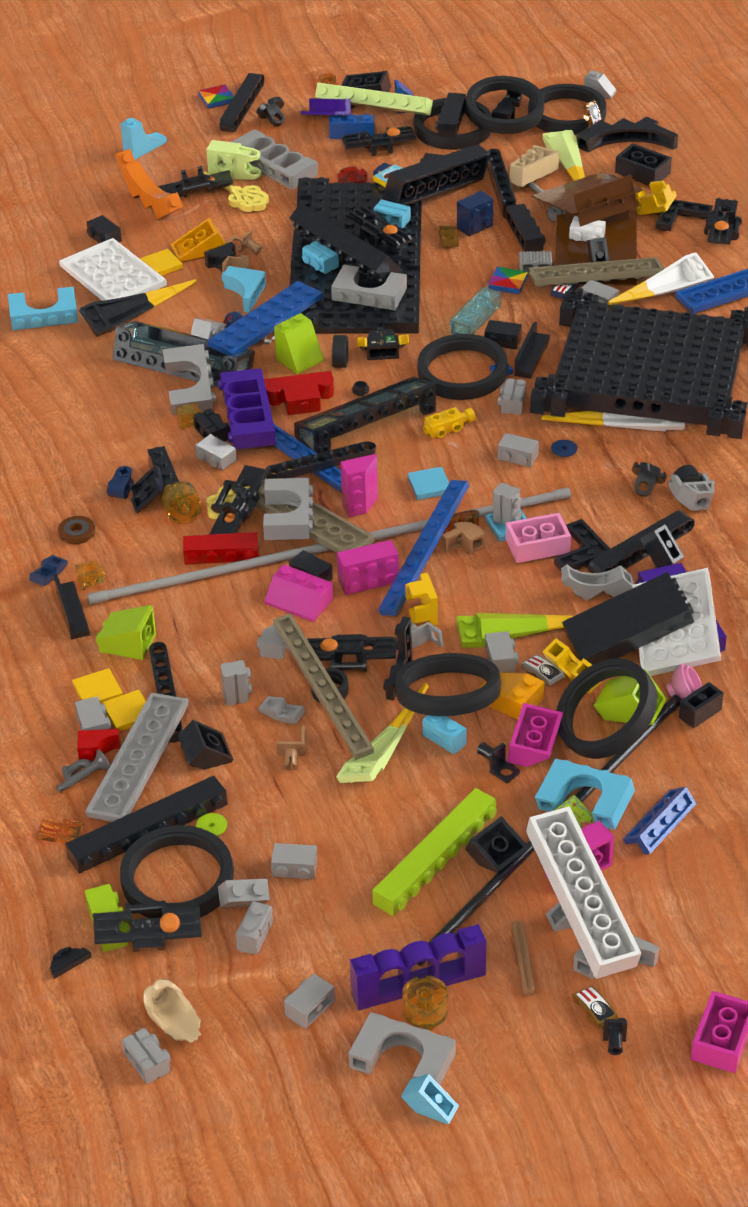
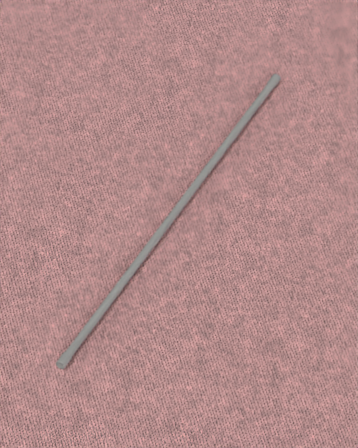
(103, 596)

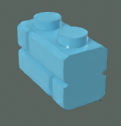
(393, 212)
(320, 257)
(445, 732)

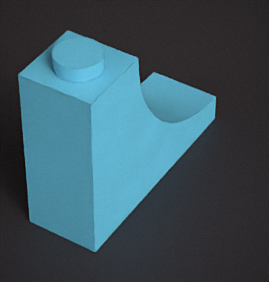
(137, 140)
(245, 282)

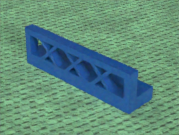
(661, 819)

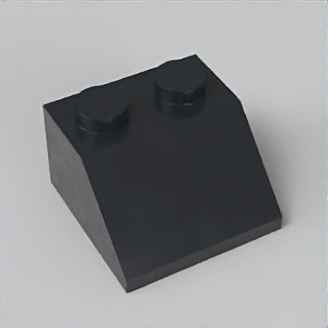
(204, 746)
(496, 846)

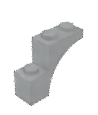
(591, 584)
(648, 956)

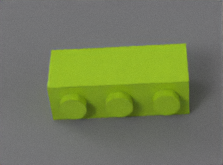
(103, 900)

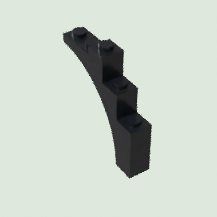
(626, 131)

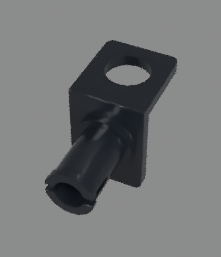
(498, 761)
(615, 1032)

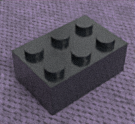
(643, 164)

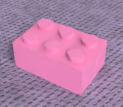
(538, 537)

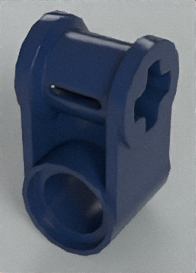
(121, 483)

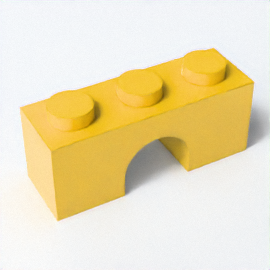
(565, 660)

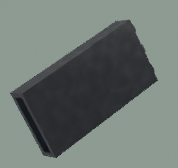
(629, 620)

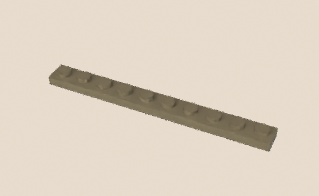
(323, 687)

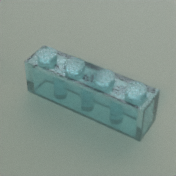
(476, 312)

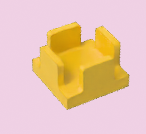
(657, 201)
(428, 598)

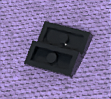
(147, 489)

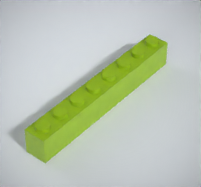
(434, 852)

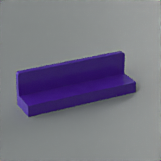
(325, 106)

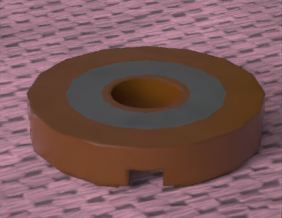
(85, 526)

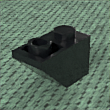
(504, 110)

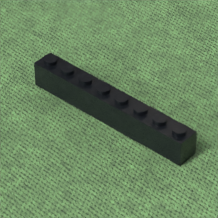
(120, 834)

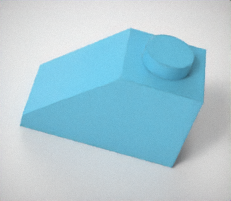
(429, 1099)

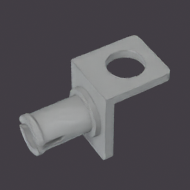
(425, 633)

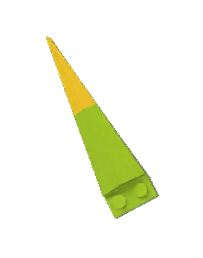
(473, 628)

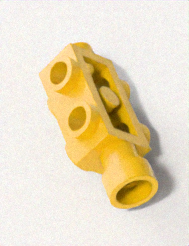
(447, 421)

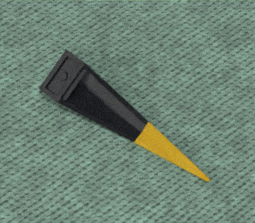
(108, 314)

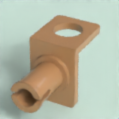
(246, 242)
(241, 262)
(292, 749)

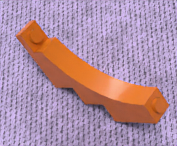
(141, 185)

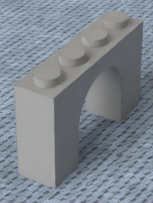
(385, 296)
(192, 359)
(291, 524)
(383, 1033)

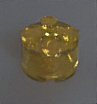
(181, 502)
(425, 1002)

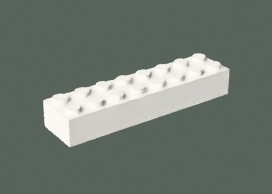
(583, 892)

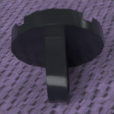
(272, 109)
(647, 474)

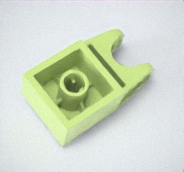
(232, 157)

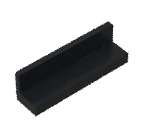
(530, 352)
(71, 609)

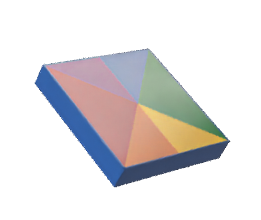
(216, 96)
(508, 280)

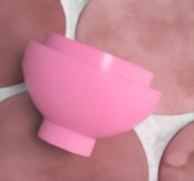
(684, 681)

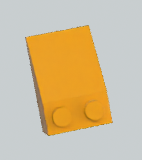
(197, 241)
(516, 690)

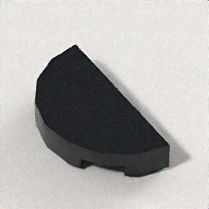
(67, 959)

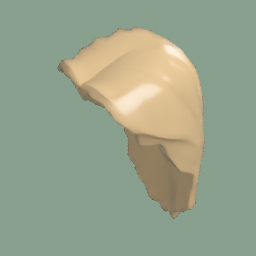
(171, 1011)

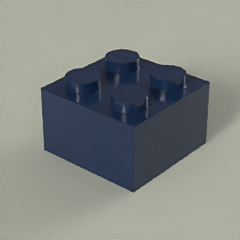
(475, 213)

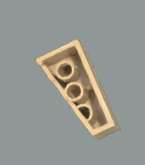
(533, 165)

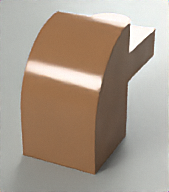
(465, 535)

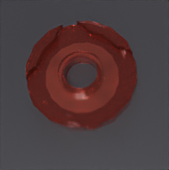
(352, 174)

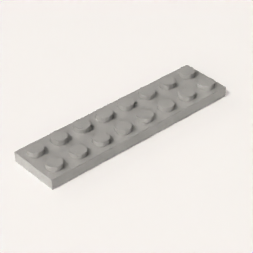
(137, 757)

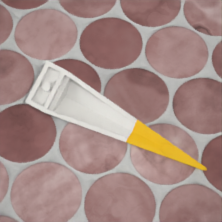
(680, 275)
(617, 420)

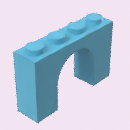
(26, 317)
(568, 776)

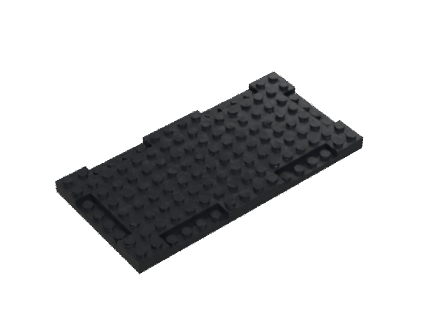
(338, 317)

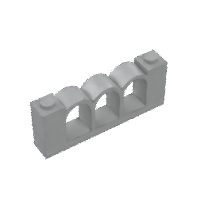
(277, 161)

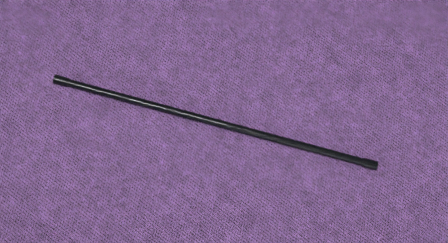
(667, 709)

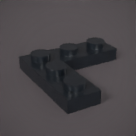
(667, 219)
(591, 546)
(404, 656)

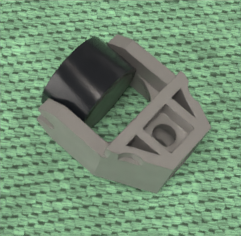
(692, 488)

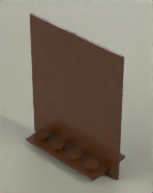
(593, 197)
(620, 240)

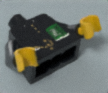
(382, 344)

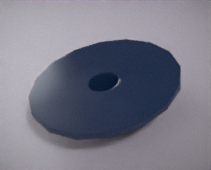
(564, 448)

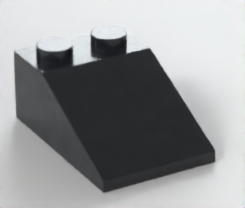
(372, 81)

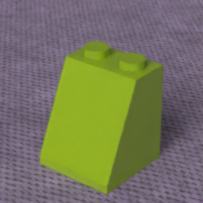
(297, 344)
(128, 632)
(620, 699)

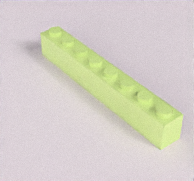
(376, 99)

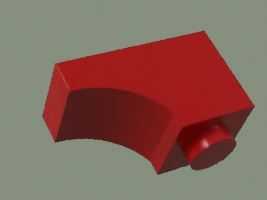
(92, 740)

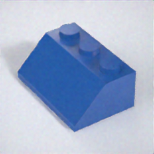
(349, 124)

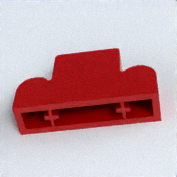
(300, 392)

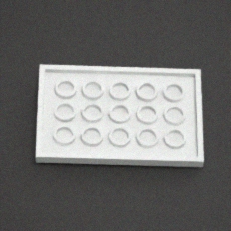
(112, 271)
(694, 643)

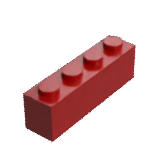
(220, 548)

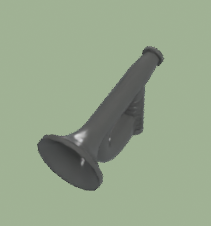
(100, 762)

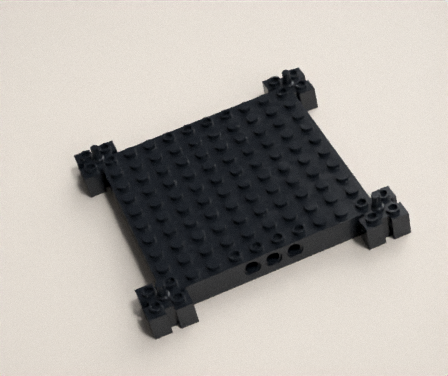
(647, 357)

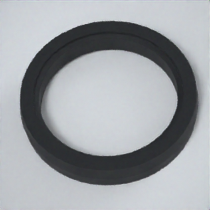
(571, 91)
(504, 126)
(460, 142)
(471, 342)
(447, 705)
(630, 731)
(175, 836)

